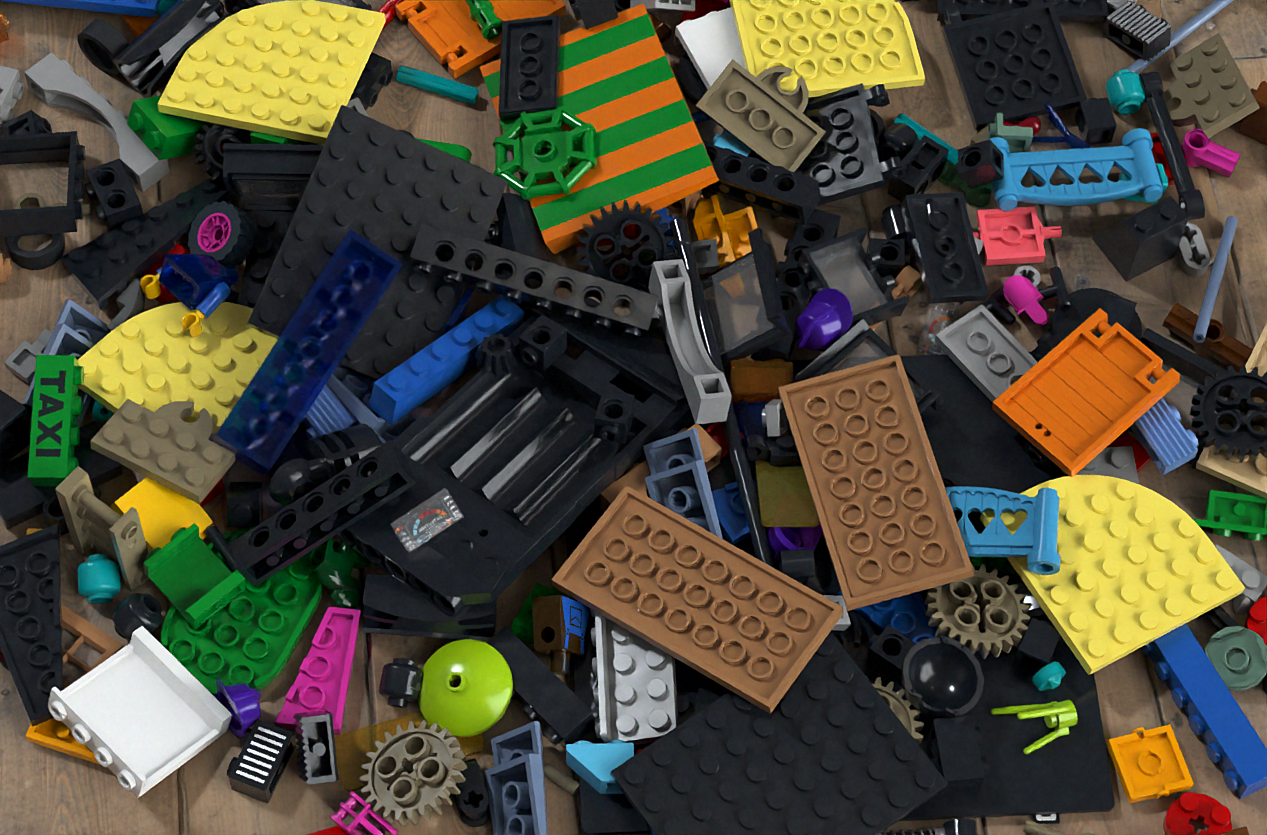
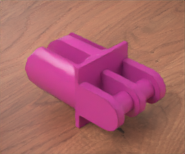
(1024, 299)
(361, 820)

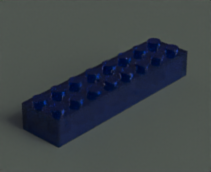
(306, 352)

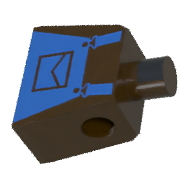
(560, 630)

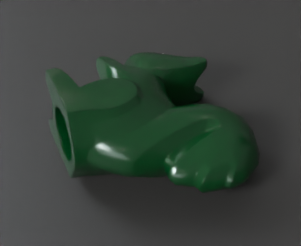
(334, 566)

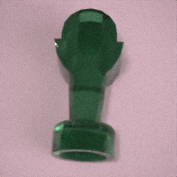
(976, 196)

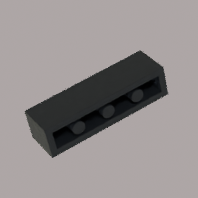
(543, 693)

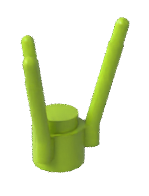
(1056, 715)

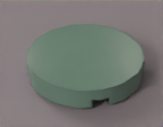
(1238, 657)

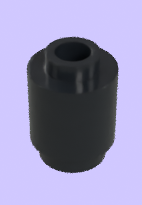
(893, 224)

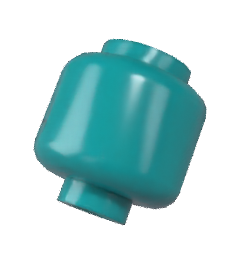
(1125, 92)
(99, 579)

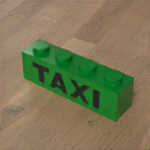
(54, 419)

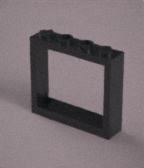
(45, 148)

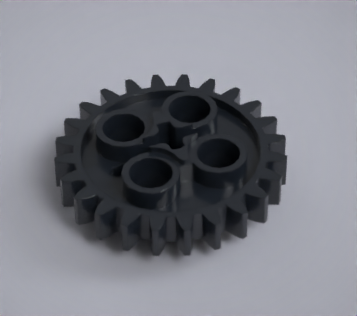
(611, 226)
(1241, 388)

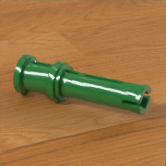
(483, 13)

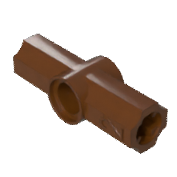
(1221, 347)

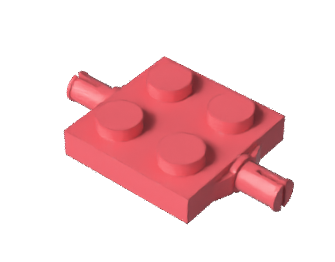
(1013, 236)

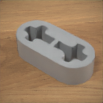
(1197, 248)

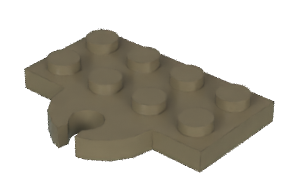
(1208, 88)
(763, 114)
(166, 447)

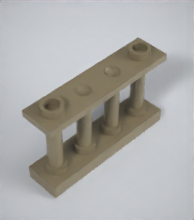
(100, 527)

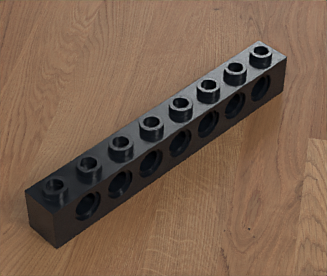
(433, 241)

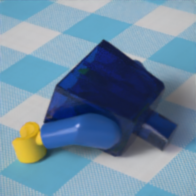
(196, 281)

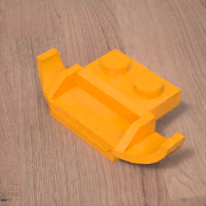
(729, 229)

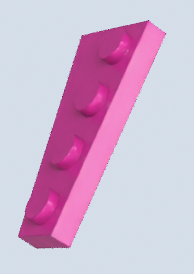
(325, 670)

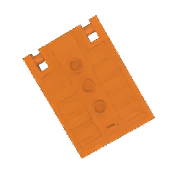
(449, 31)
(1085, 393)

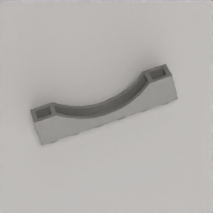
(60, 87)
(701, 380)

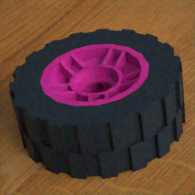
(222, 233)

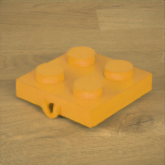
(1149, 764)

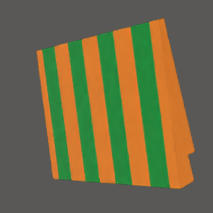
(642, 125)

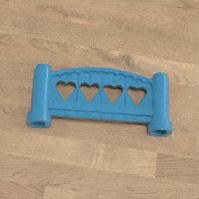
(1132, 158)
(1033, 539)

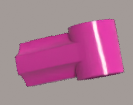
(1202, 151)

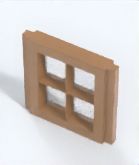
(83, 646)

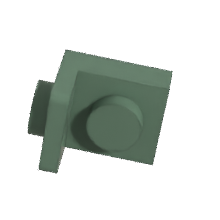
(1018, 137)

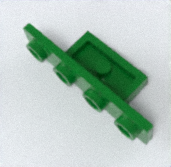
(1235, 513)

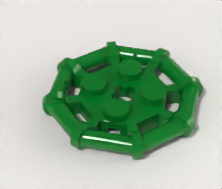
(546, 166)

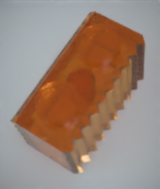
(758, 380)

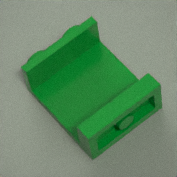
(192, 576)

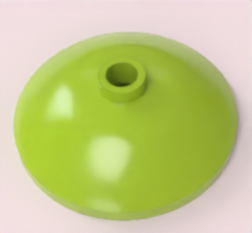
(481, 694)

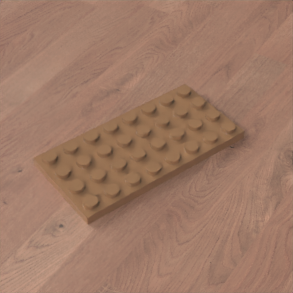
(875, 483)
(698, 598)

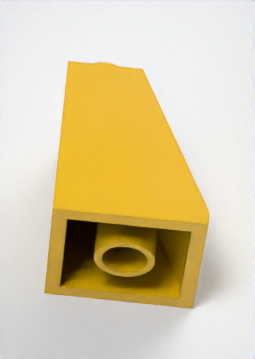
(161, 512)

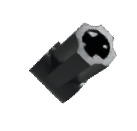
(797, 564)

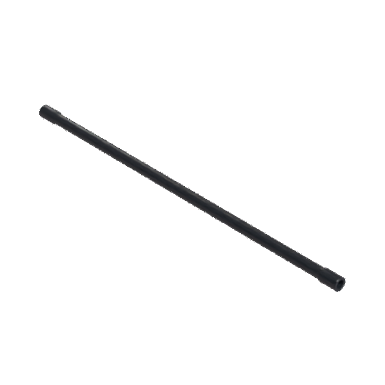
(683, 245)

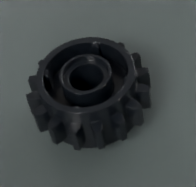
(208, 147)

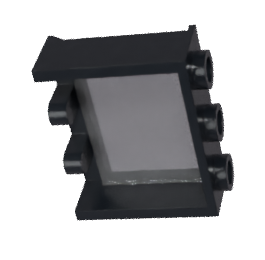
(847, 267)

